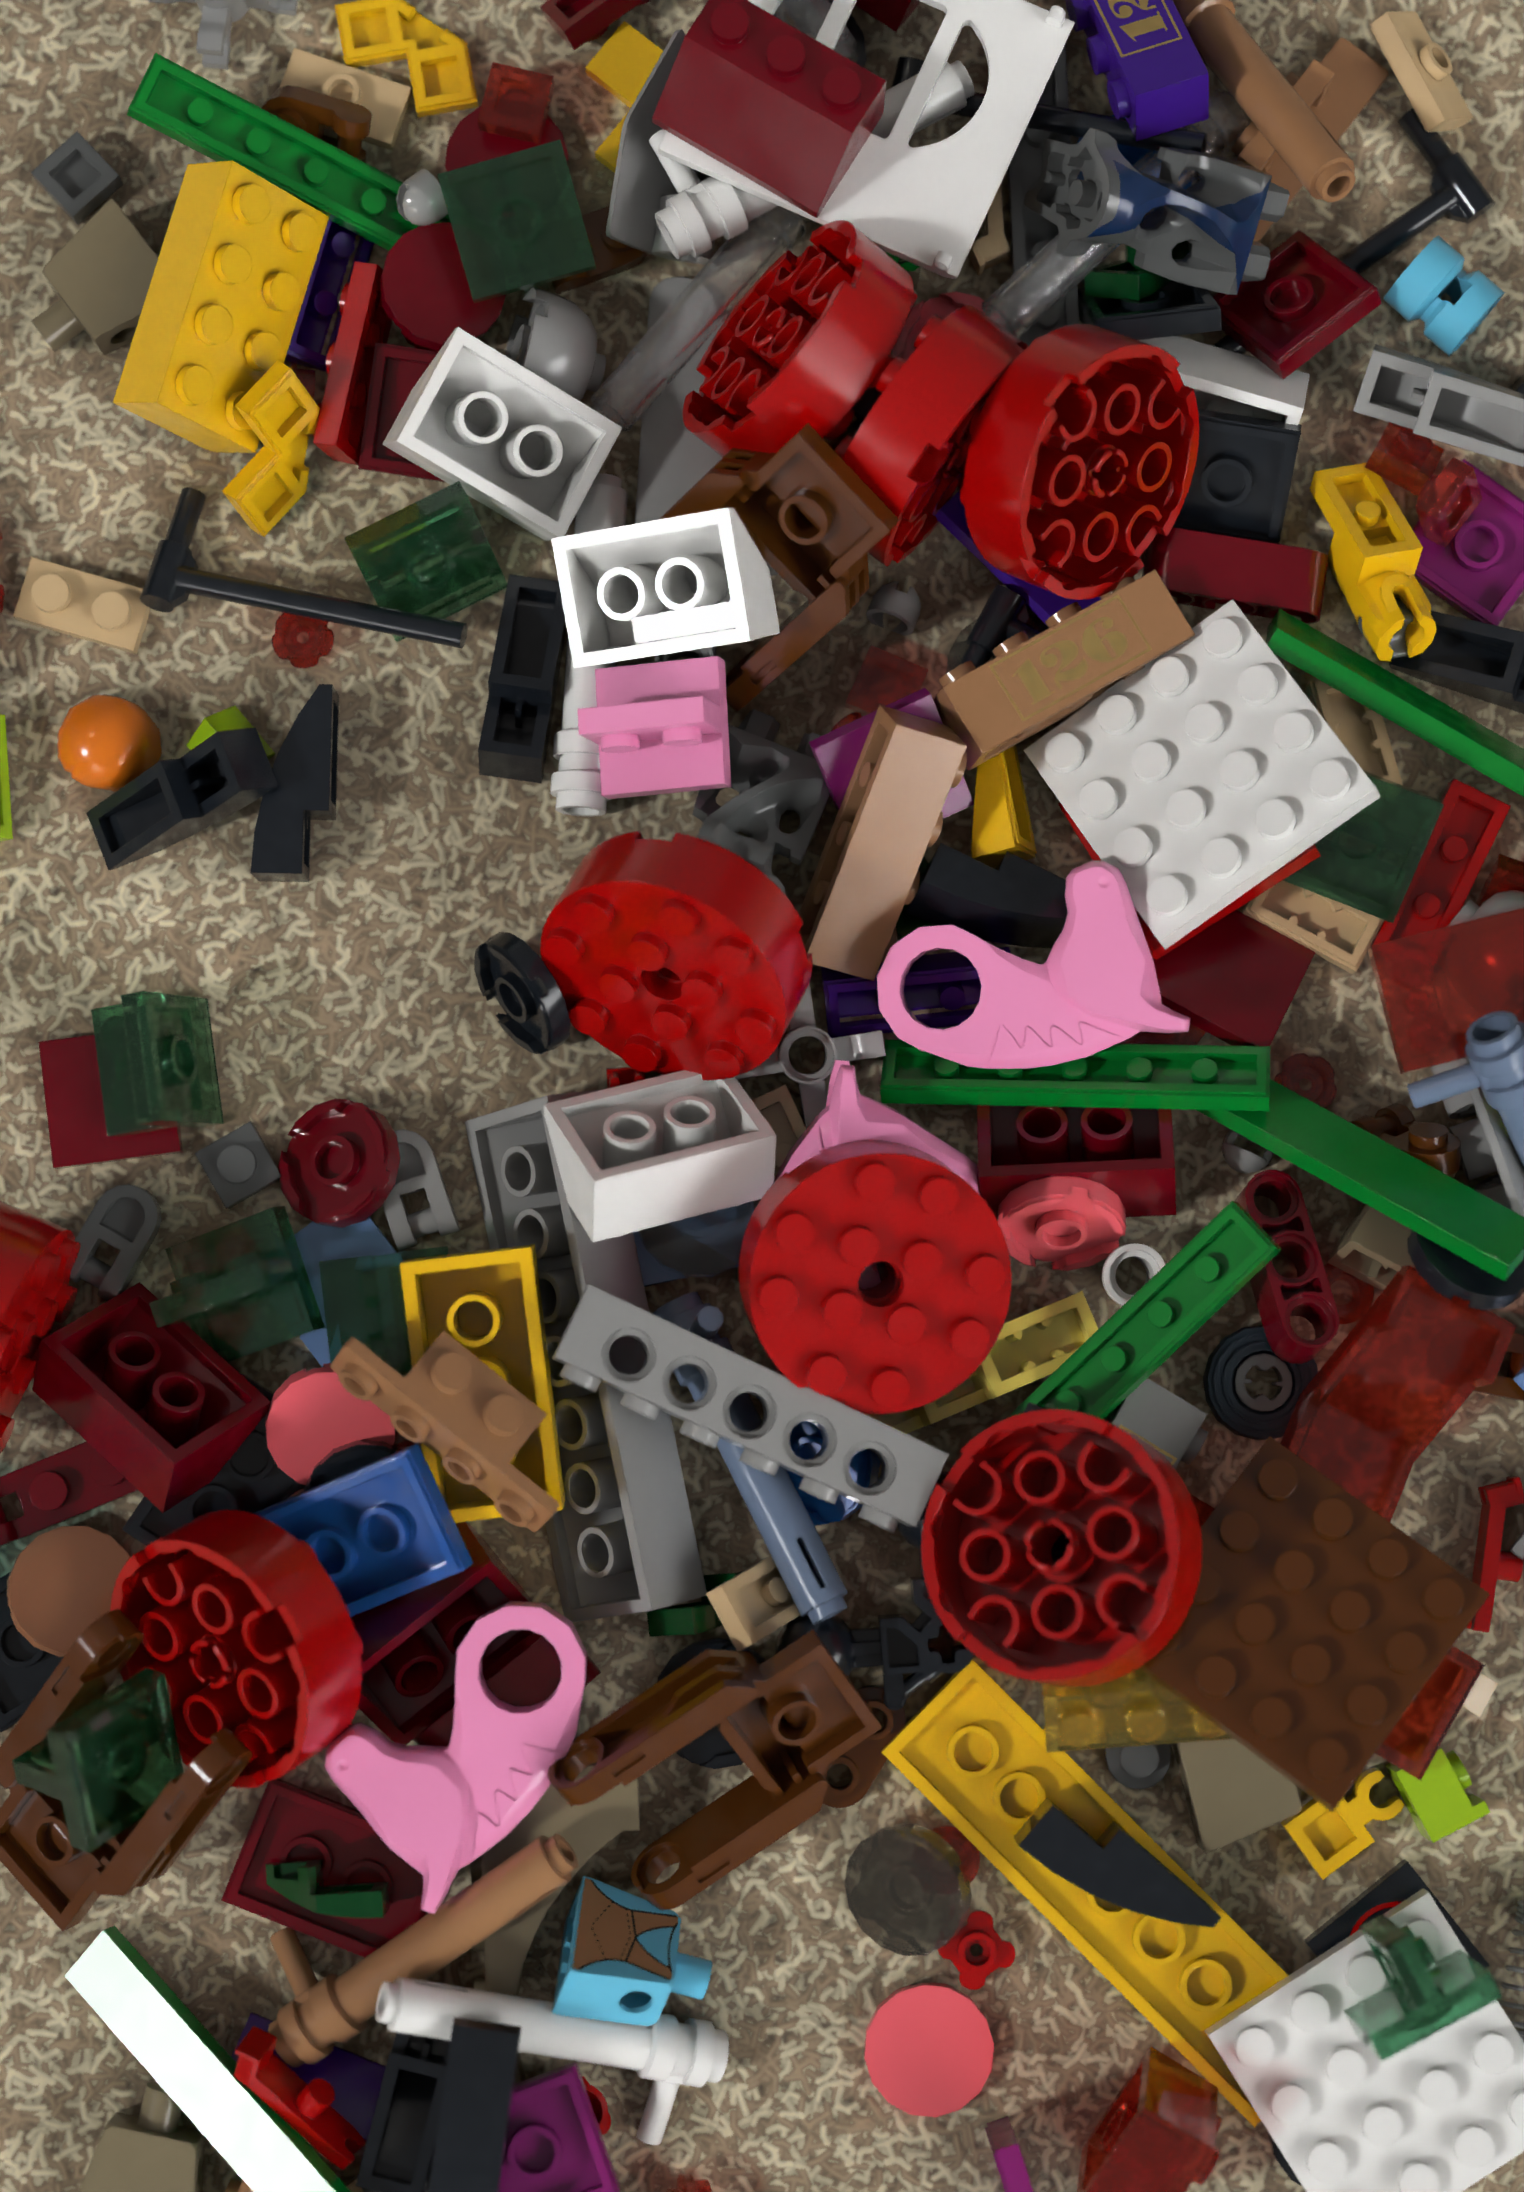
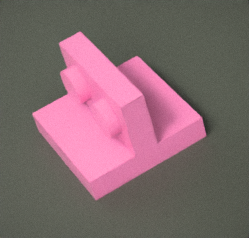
(660, 727)

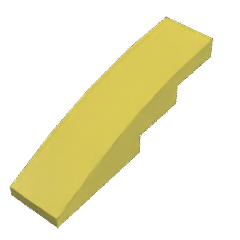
(1022, 1354)

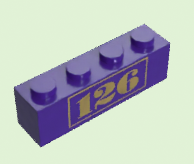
(1148, 62)

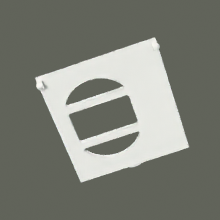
(935, 196)

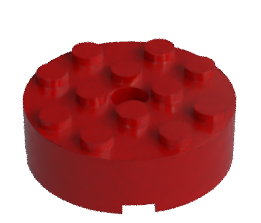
(802, 344)
(919, 428)
(1080, 460)
(677, 955)
(33, 1295)
(913, 1330)
(1121, 1578)
(244, 1639)

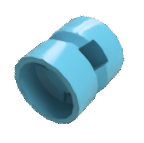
(1423, 283)

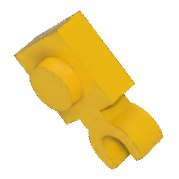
(1337, 1836)

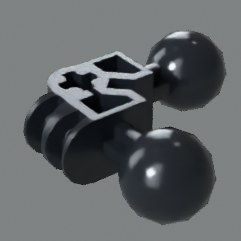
(894, 1643)

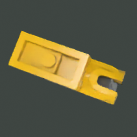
(1375, 560)

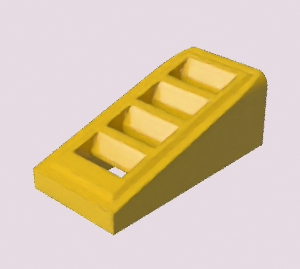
(1001, 811)

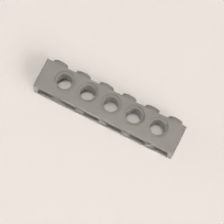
(907, 1464)

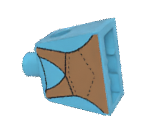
(622, 1958)

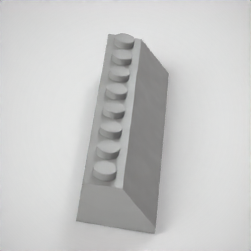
(626, 1514)

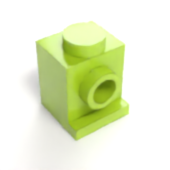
(1439, 1798)

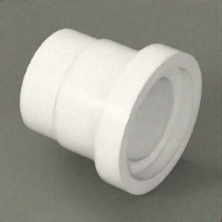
(1146, 1255)

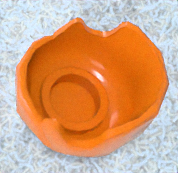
(107, 742)

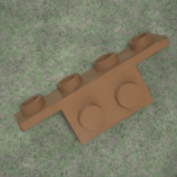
(1335, 92)
(460, 1415)

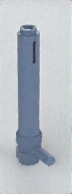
(1494, 1065)
(770, 1499)

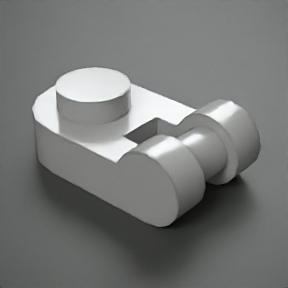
(418, 1172)

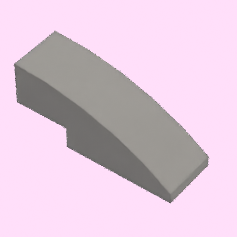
(1443, 404)

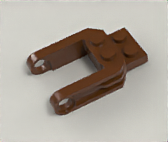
(810, 526)
(778, 1718)
(34, 1825)

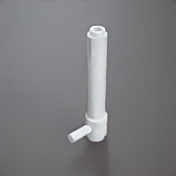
(718, 209)
(578, 775)
(661, 2052)

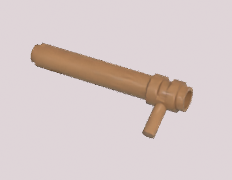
(1268, 98)
(343, 2003)

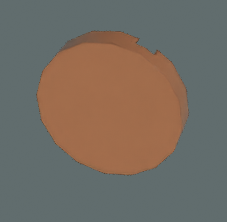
(63, 1585)

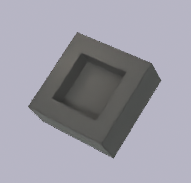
(77, 178)
(239, 1165)

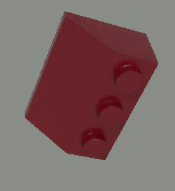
(770, 102)
(1112, 1146)
(148, 1396)
(416, 1637)

